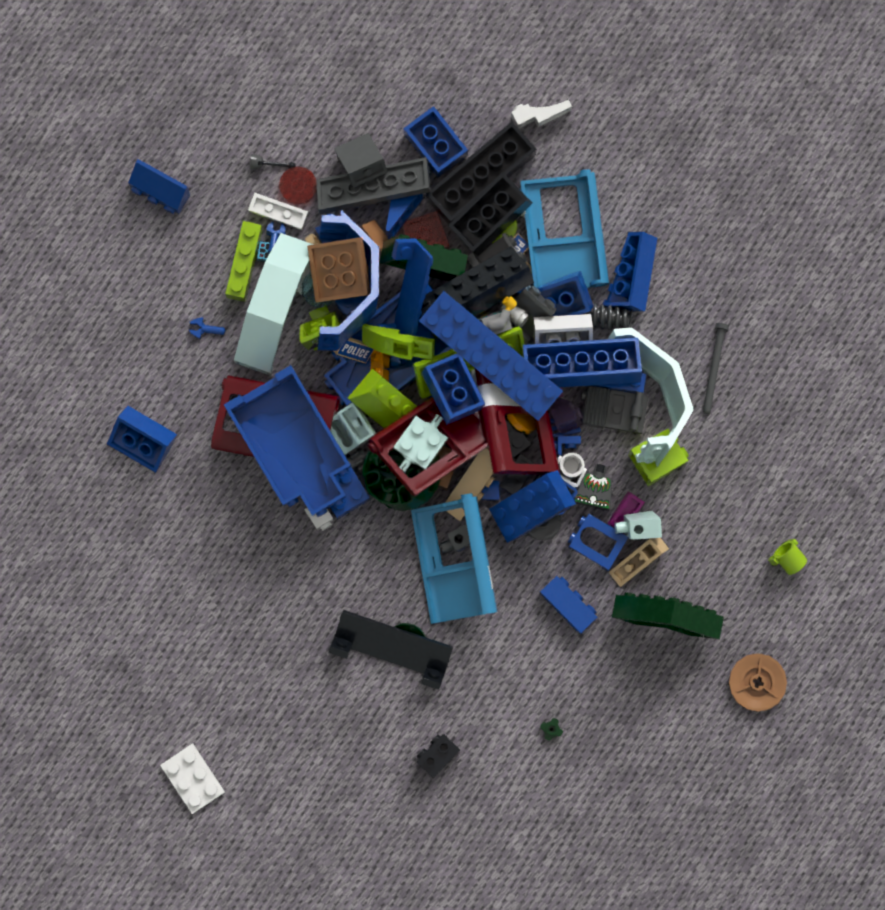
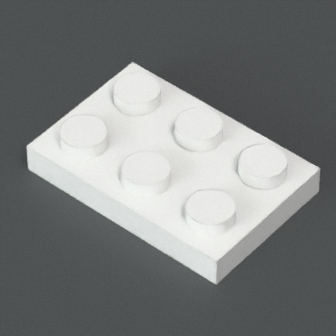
(192, 778)

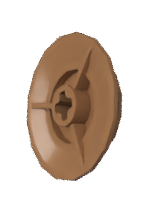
(771, 676)

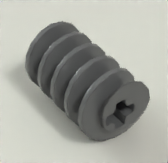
(610, 317)

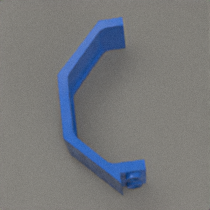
(343, 228)

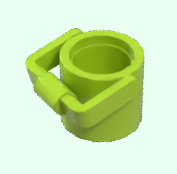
(789, 557)

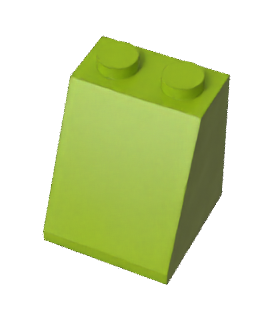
(673, 460)

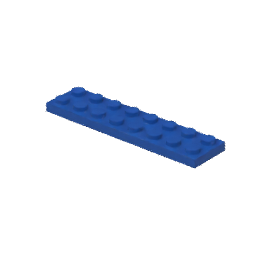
(490, 355)

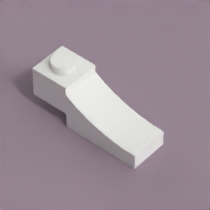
(525, 114)

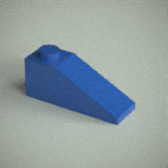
(400, 211)

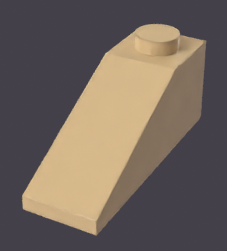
(638, 560)

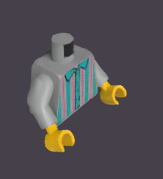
(499, 320)

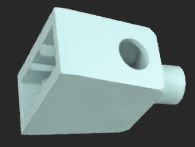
(640, 525)

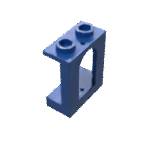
(577, 545)

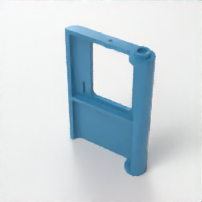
(567, 255)
(459, 588)

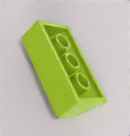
(380, 399)

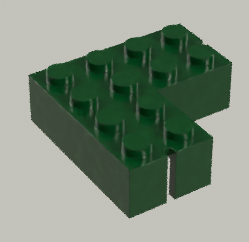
(668, 614)

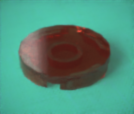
(298, 185)

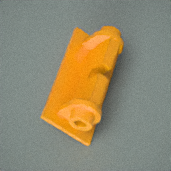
(379, 362)

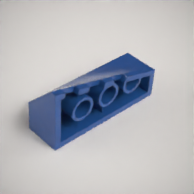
(633, 273)

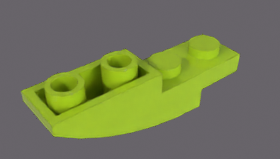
(395, 344)

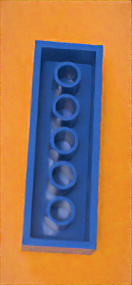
(587, 361)

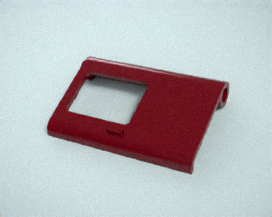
(234, 442)

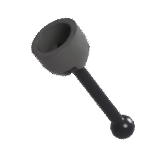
(257, 163)

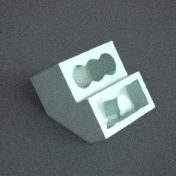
(351, 428)

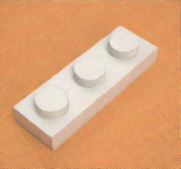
(278, 211)

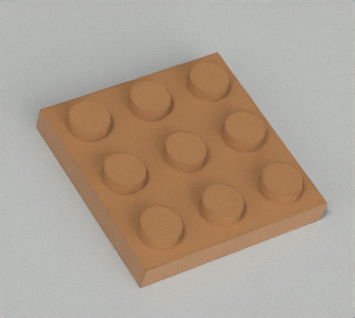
(339, 270)

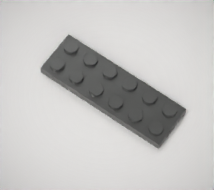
(401, 181)

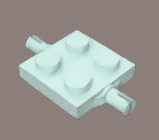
(420, 443)

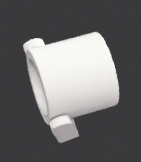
(571, 467)

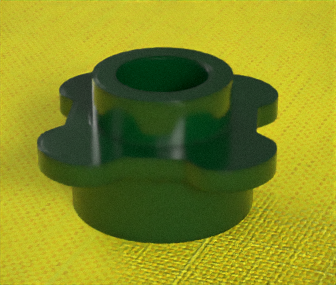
(552, 724)

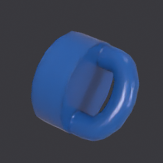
(395, 362)

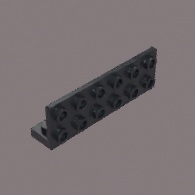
(392, 646)

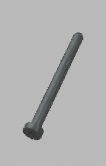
(714, 366)

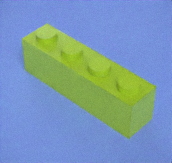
(244, 261)

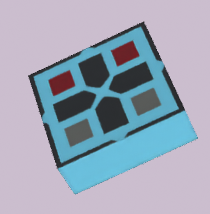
(262, 253)

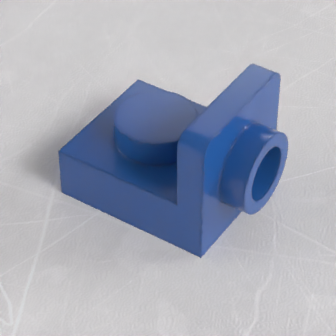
(569, 442)

